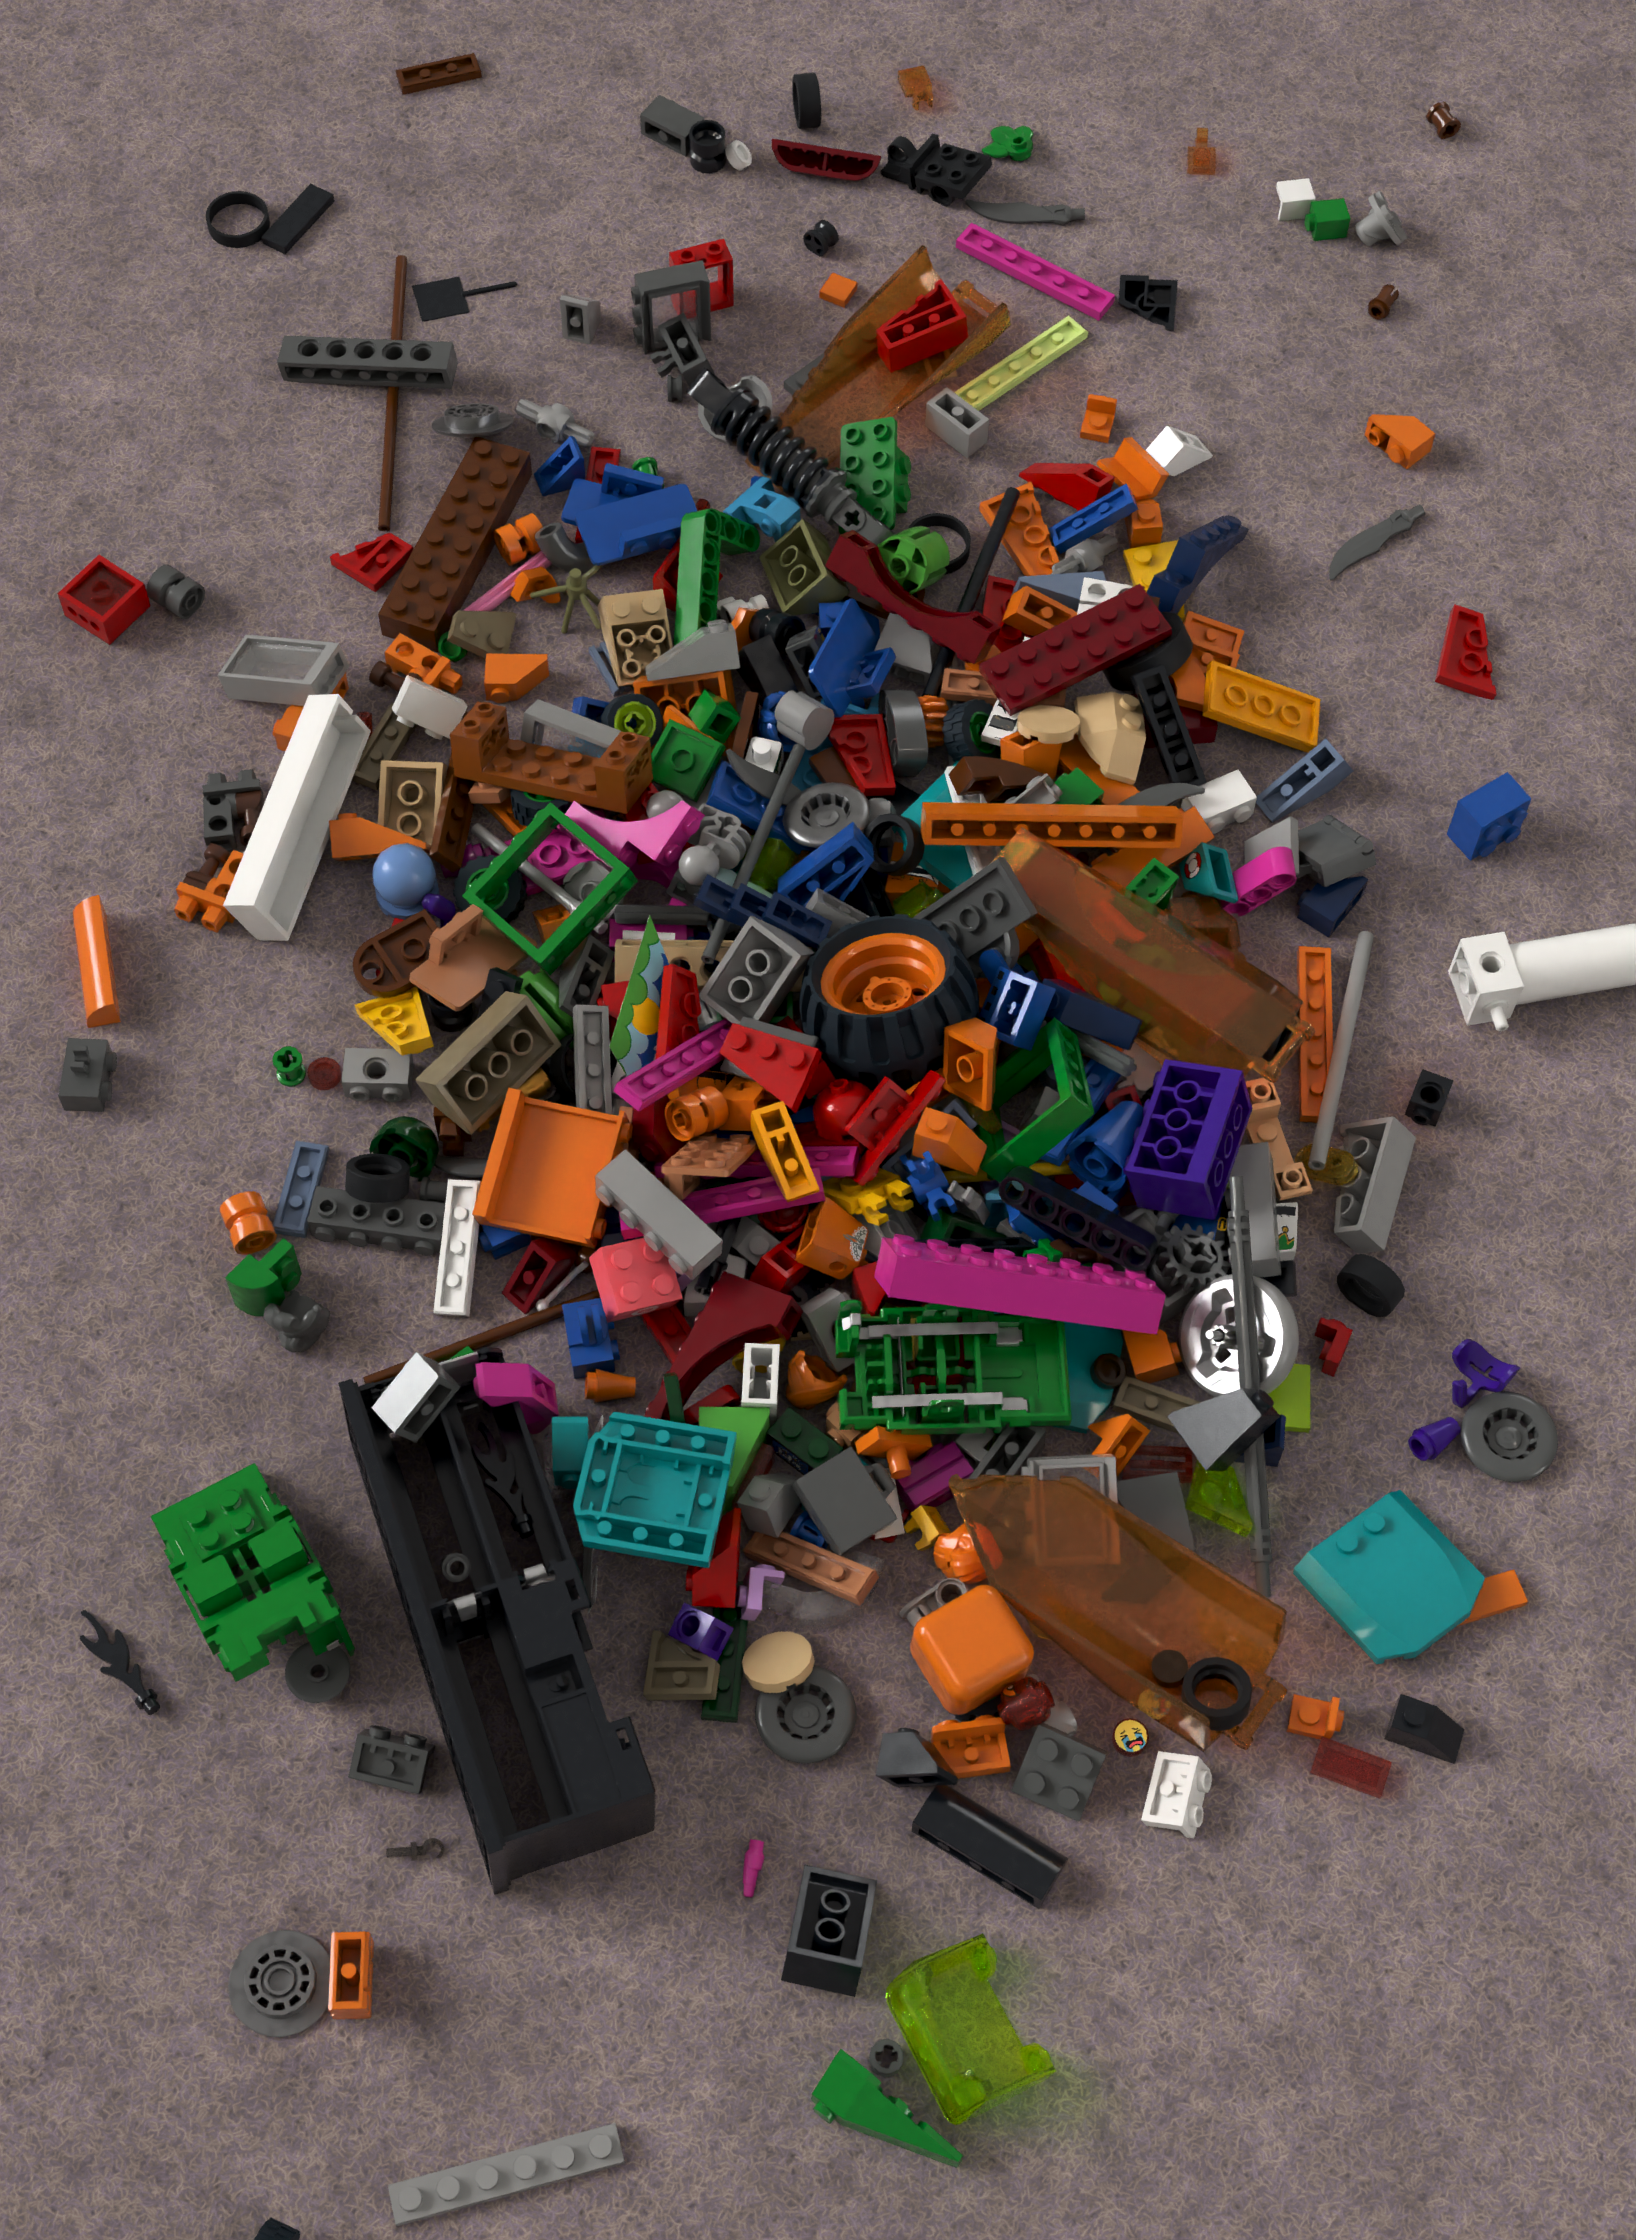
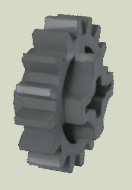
(1191, 1257)

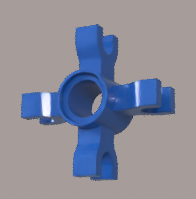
(928, 1184)

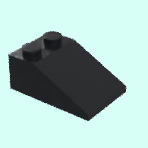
(829, 1931)

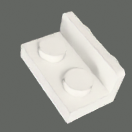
(1177, 1793)

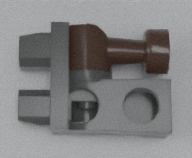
(229, 802)

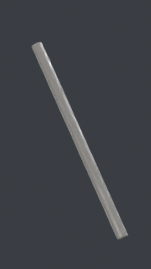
(1341, 1051)

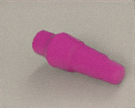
(752, 1865)

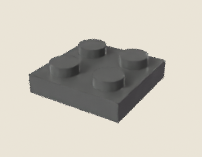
(1059, 1771)

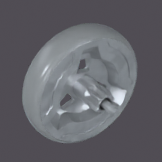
(1207, 1330)

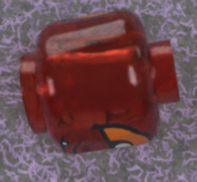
(1026, 1703)

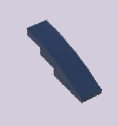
(741, 903)

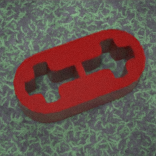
(722, 1397)

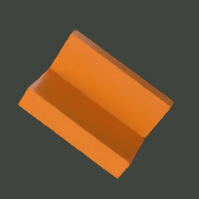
(1135, 468)

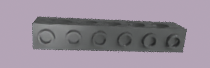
(368, 362)

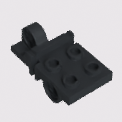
(944, 170)

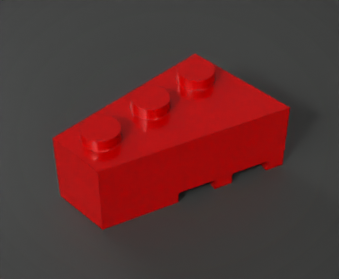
(922, 330)

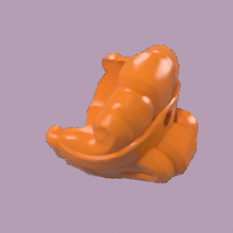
(811, 1381)
(957, 1557)

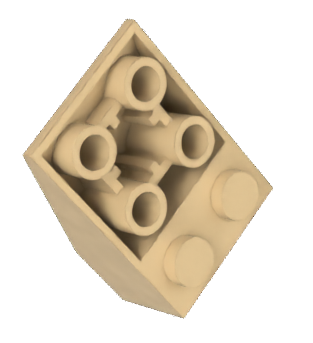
(640, 631)

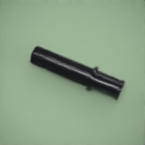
(711, 1274)

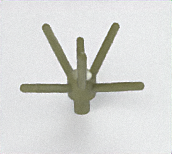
(576, 589)

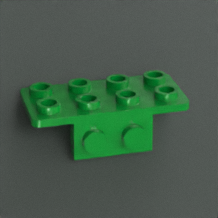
(875, 468)

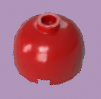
(837, 1106)

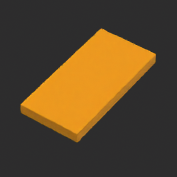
(1261, 707)

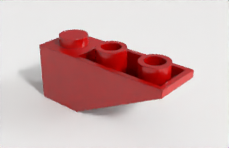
(1070, 482)

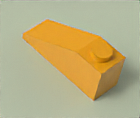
(783, 1151)

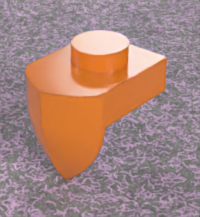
(533, 581)

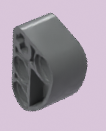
(904, 731)

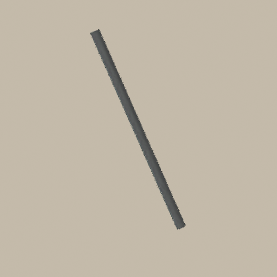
(756, 846)

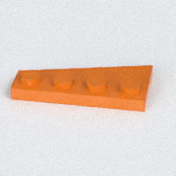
(1026, 533)

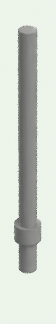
(534, 874)

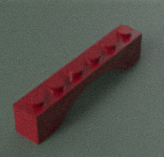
(861, 564)

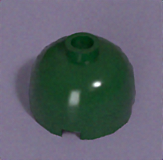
(408, 1140)

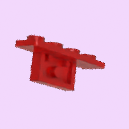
(886, 1119)

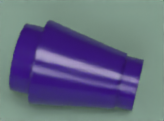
(1433, 1438)

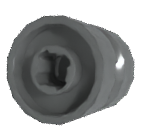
(175, 591)

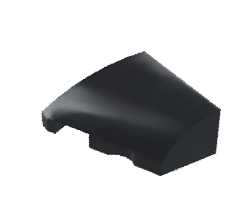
(1149, 298)

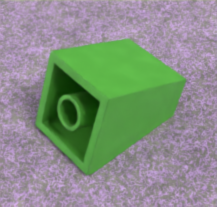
(751, 1430)

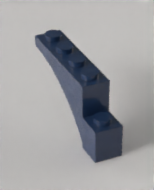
(1193, 559)

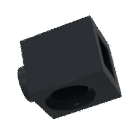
(1430, 1087)

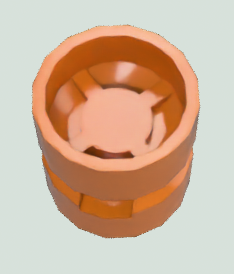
(518, 540)
(696, 1113)
(248, 1222)

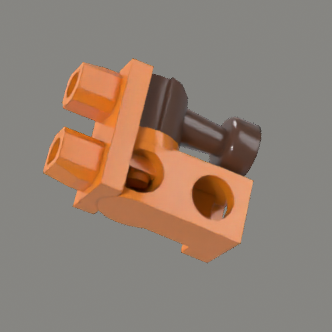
(416, 662)
(206, 893)

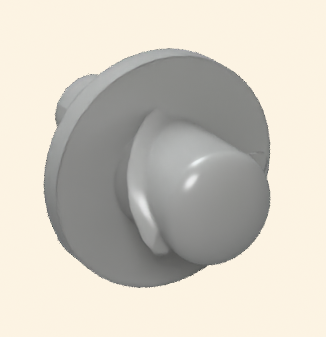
(1380, 223)

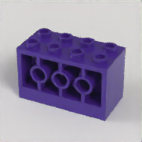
(1188, 1139)

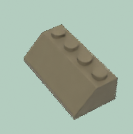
(486, 1059)

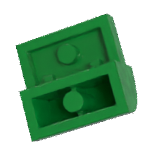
(263, 1282)

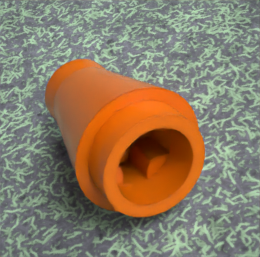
(608, 1386)

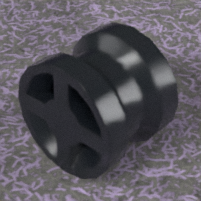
(821, 237)

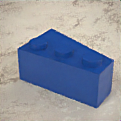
(831, 867)

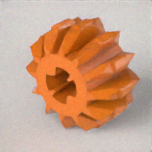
(934, 710)

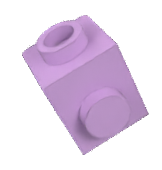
(751, 1592)

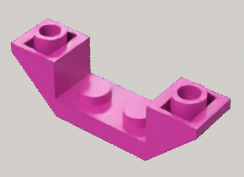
(519, 1382)

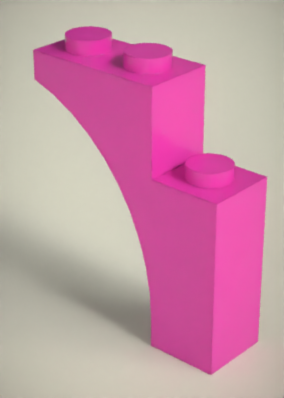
(657, 837)

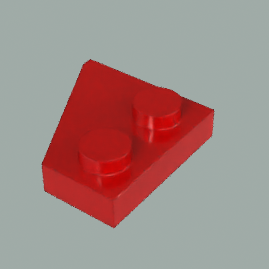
(374, 561)

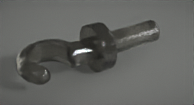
(414, 1850)

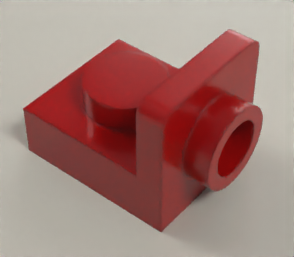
(1337, 1340)

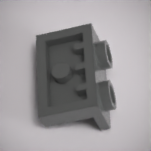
(391, 1759)

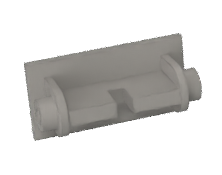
(1038, 792)

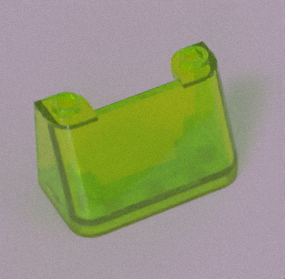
(963, 2032)

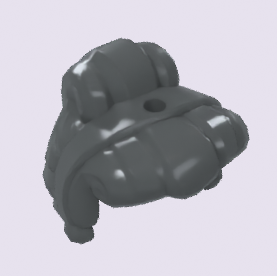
(297, 1321)

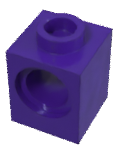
(700, 1631)

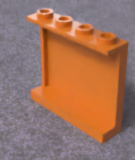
(546, 1169)

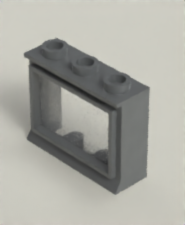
(666, 294)

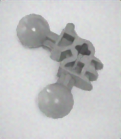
(717, 842)

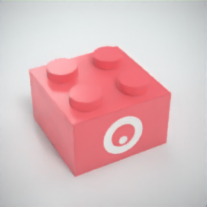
(633, 1280)

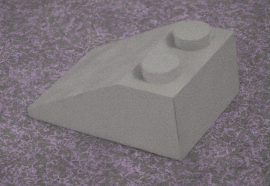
(704, 651)

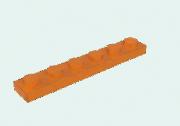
(1315, 991)

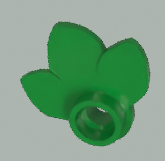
(1010, 142)

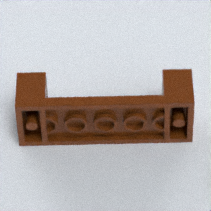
(488, 756)

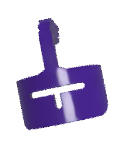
(1472, 1353)

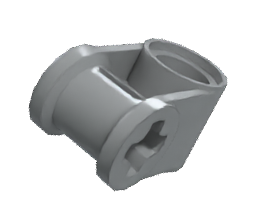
(931, 1600)

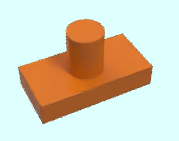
(894, 1447)

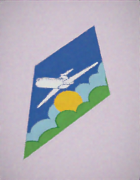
(637, 1024)

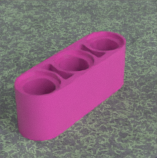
(1262, 880)

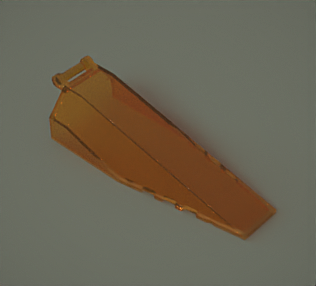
(853, 380)
(1186, 988)

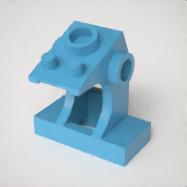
(764, 506)

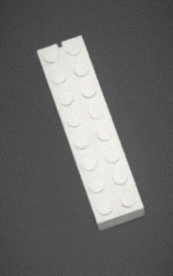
(296, 818)

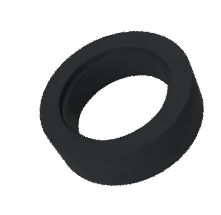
(1171, 652)

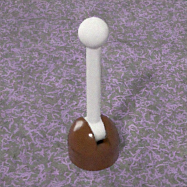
(582, 1265)

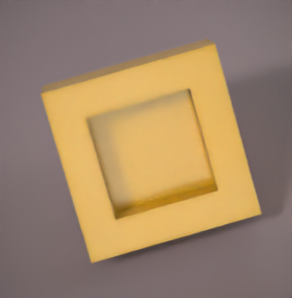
(930, 1523)

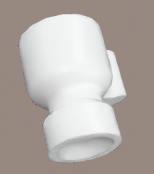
(728, 607)

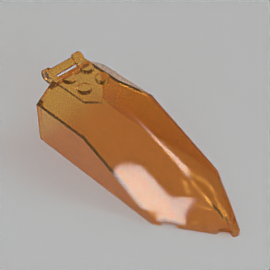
(1120, 1595)

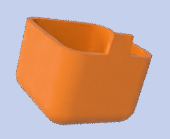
(971, 1649)

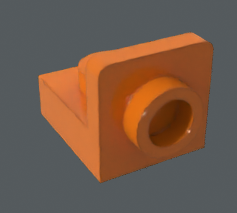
(1098, 418)
(1314, 1717)

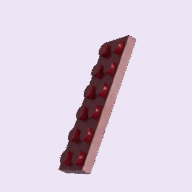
(1075, 649)

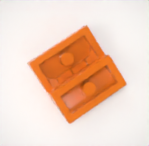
(1212, 640)

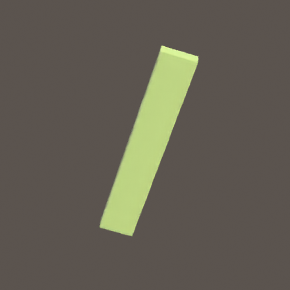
(1022, 363)

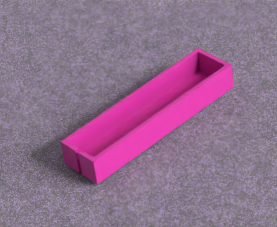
(1018, 1284)

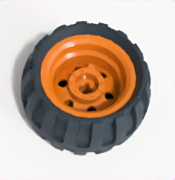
(883, 999)

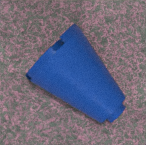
(1103, 1147)

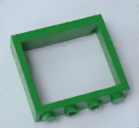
(582, 919)
(1052, 1045)

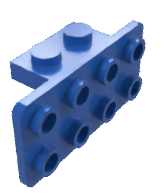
(616, 485)
(634, 524)
(847, 662)

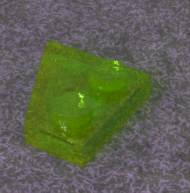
(1219, 1499)

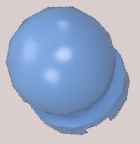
(402, 879)

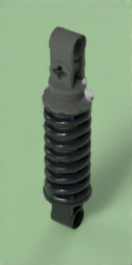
(783, 458)

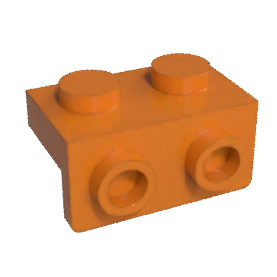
(973, 1746)

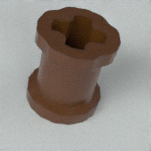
(1443, 120)

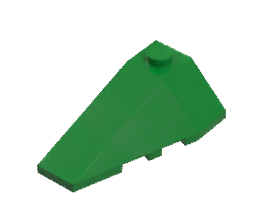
(857, 2102)

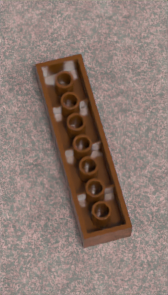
(455, 542)

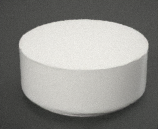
(738, 155)

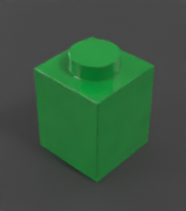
(1328, 219)
(714, 716)

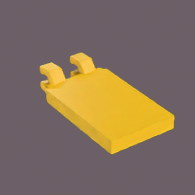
(871, 1196)

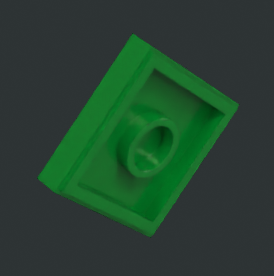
(684, 760)

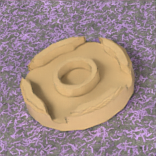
(1048, 723)
(778, 1661)

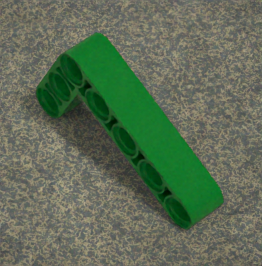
(701, 541)

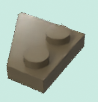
(482, 631)
(679, 1672)

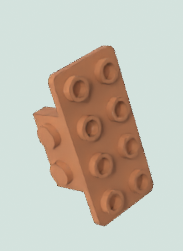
(462, 959)
(705, 1157)

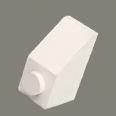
(1178, 450)

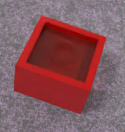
(104, 599)

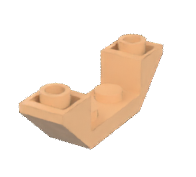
(1264, 1126)

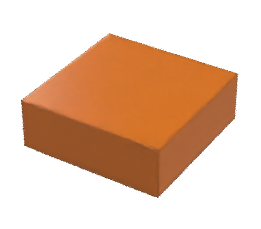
(838, 290)

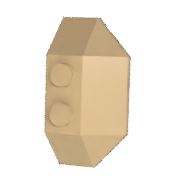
(1112, 733)

